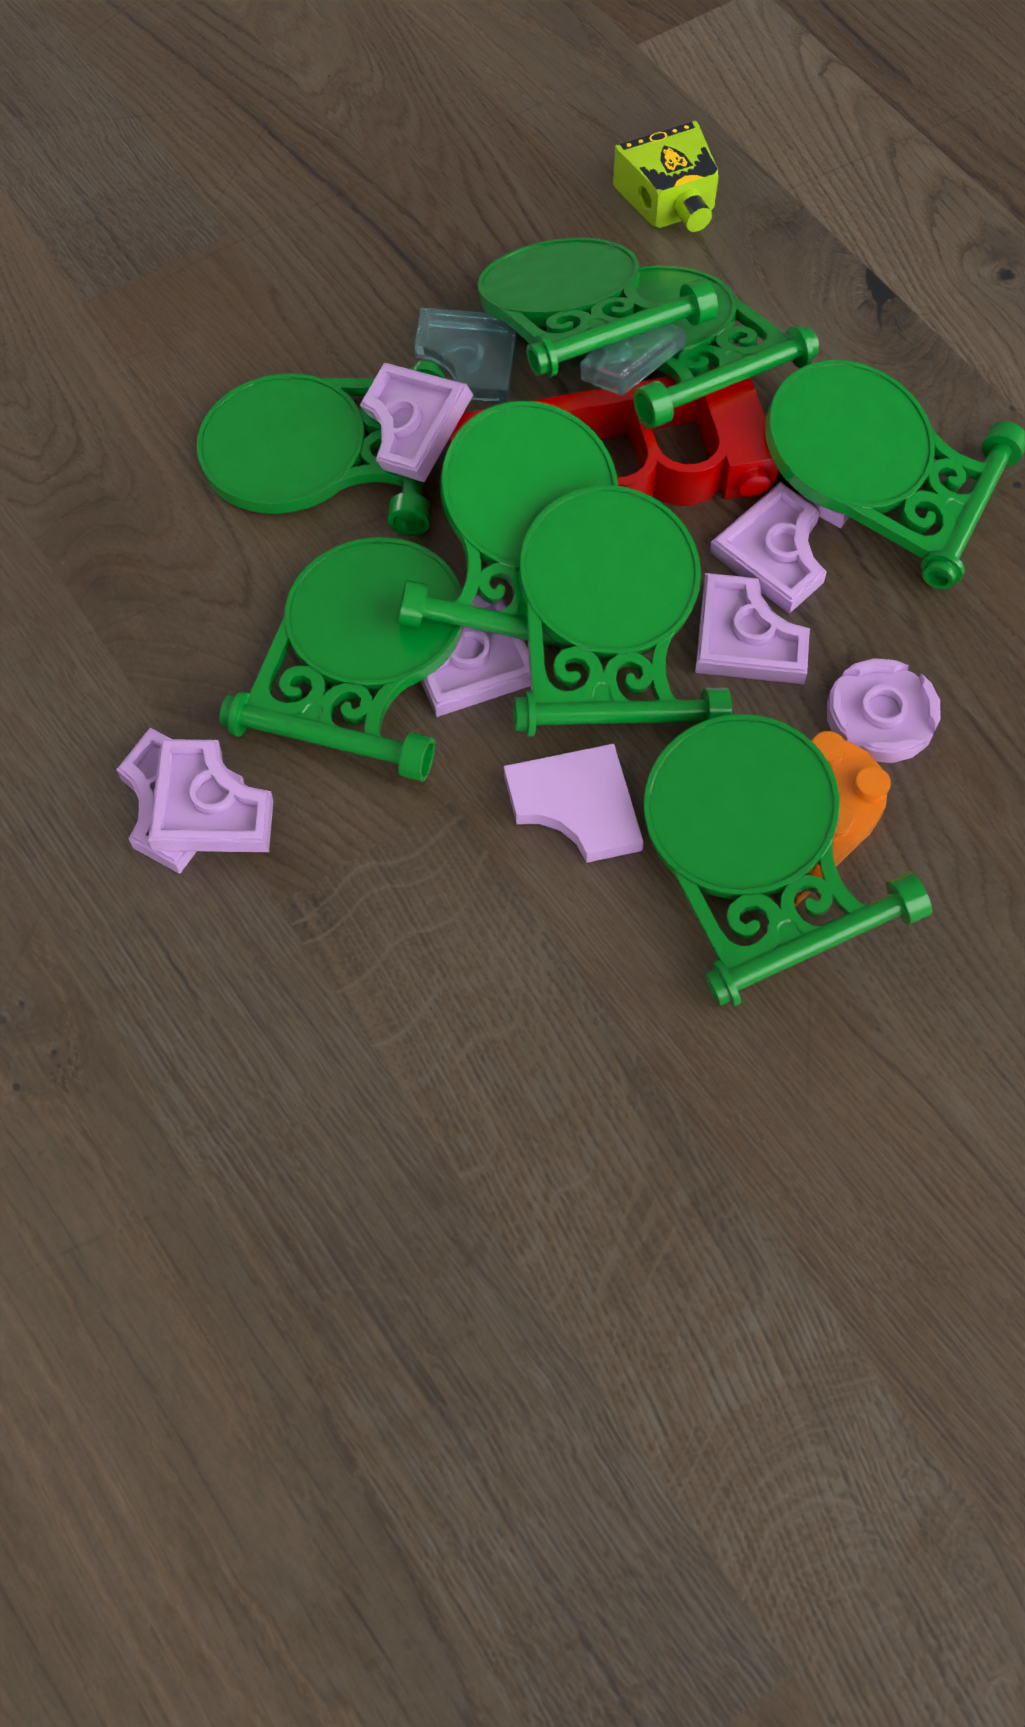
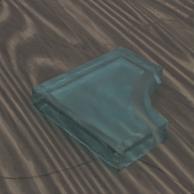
(471, 347)
(632, 359)

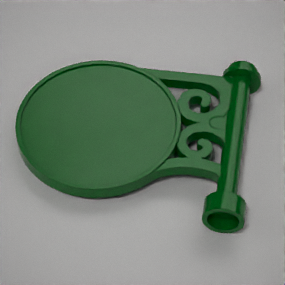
(572, 291)
(713, 344)
(298, 443)
(868, 447)
(492, 489)
(609, 582)
(348, 637)
(747, 815)

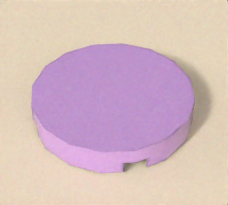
(884, 709)

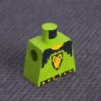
(668, 177)

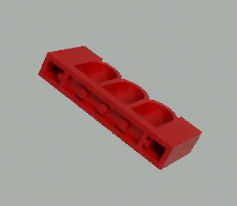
(728, 422)

